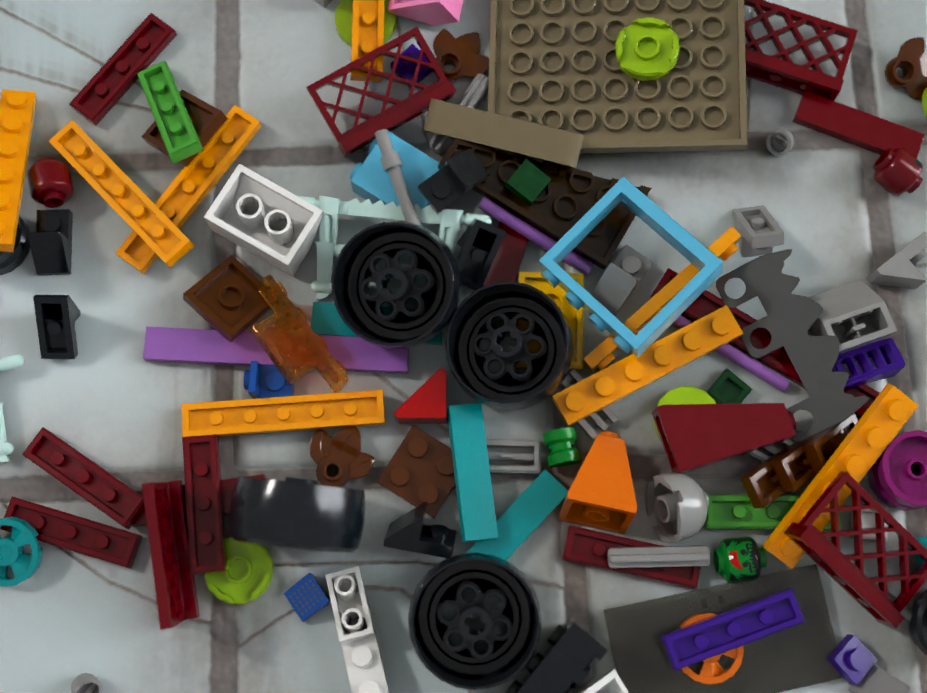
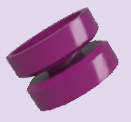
(901, 472)

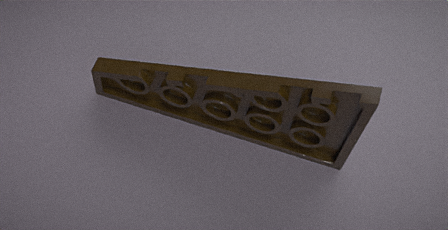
(559, 205)

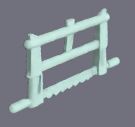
(327, 249)

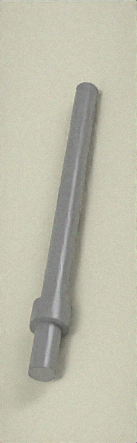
(391, 163)

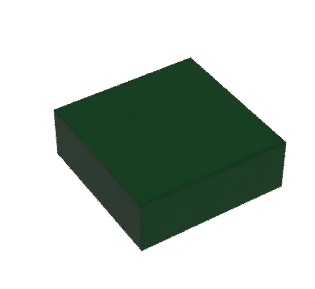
(527, 182)
(729, 389)

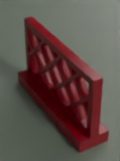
(786, 73)
(400, 112)
(170, 552)
(842, 570)

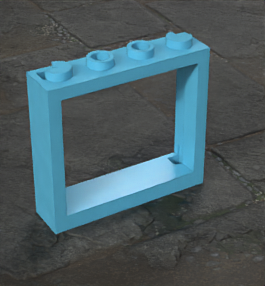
(666, 227)

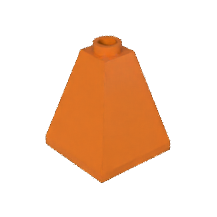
(603, 488)

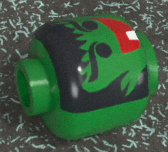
(739, 559)

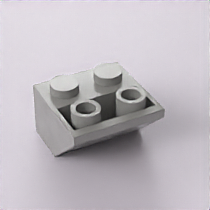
(853, 315)

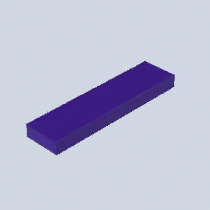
(732, 629)

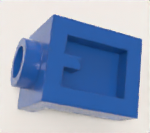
(266, 382)

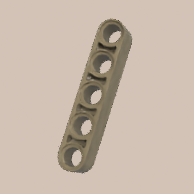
(504, 133)

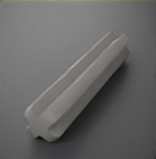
(470, 98)
(658, 556)

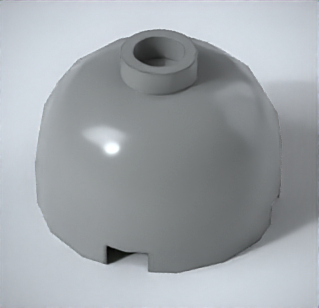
(677, 505)

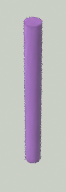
(531, 233)
(744, 360)

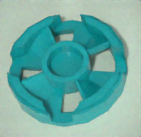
(13, 555)

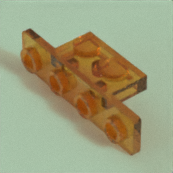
(292, 341)

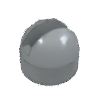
(776, 145)
(86, 684)

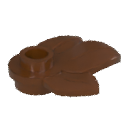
(461, 53)
(914, 65)
(342, 452)

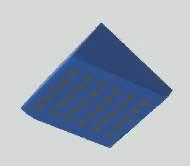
(307, 597)

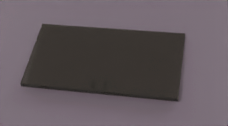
(768, 665)

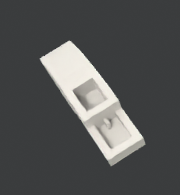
(357, 631)

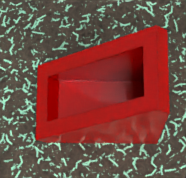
(427, 403)

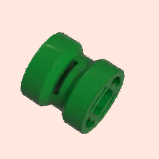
(561, 444)

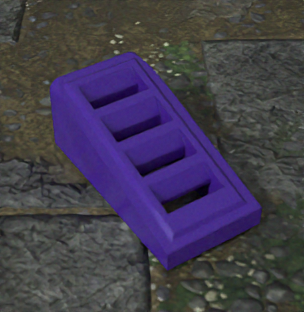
(884, 355)

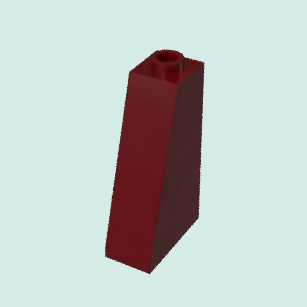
(716, 432)

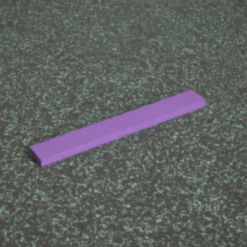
(210, 347)

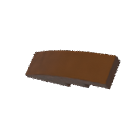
(794, 464)

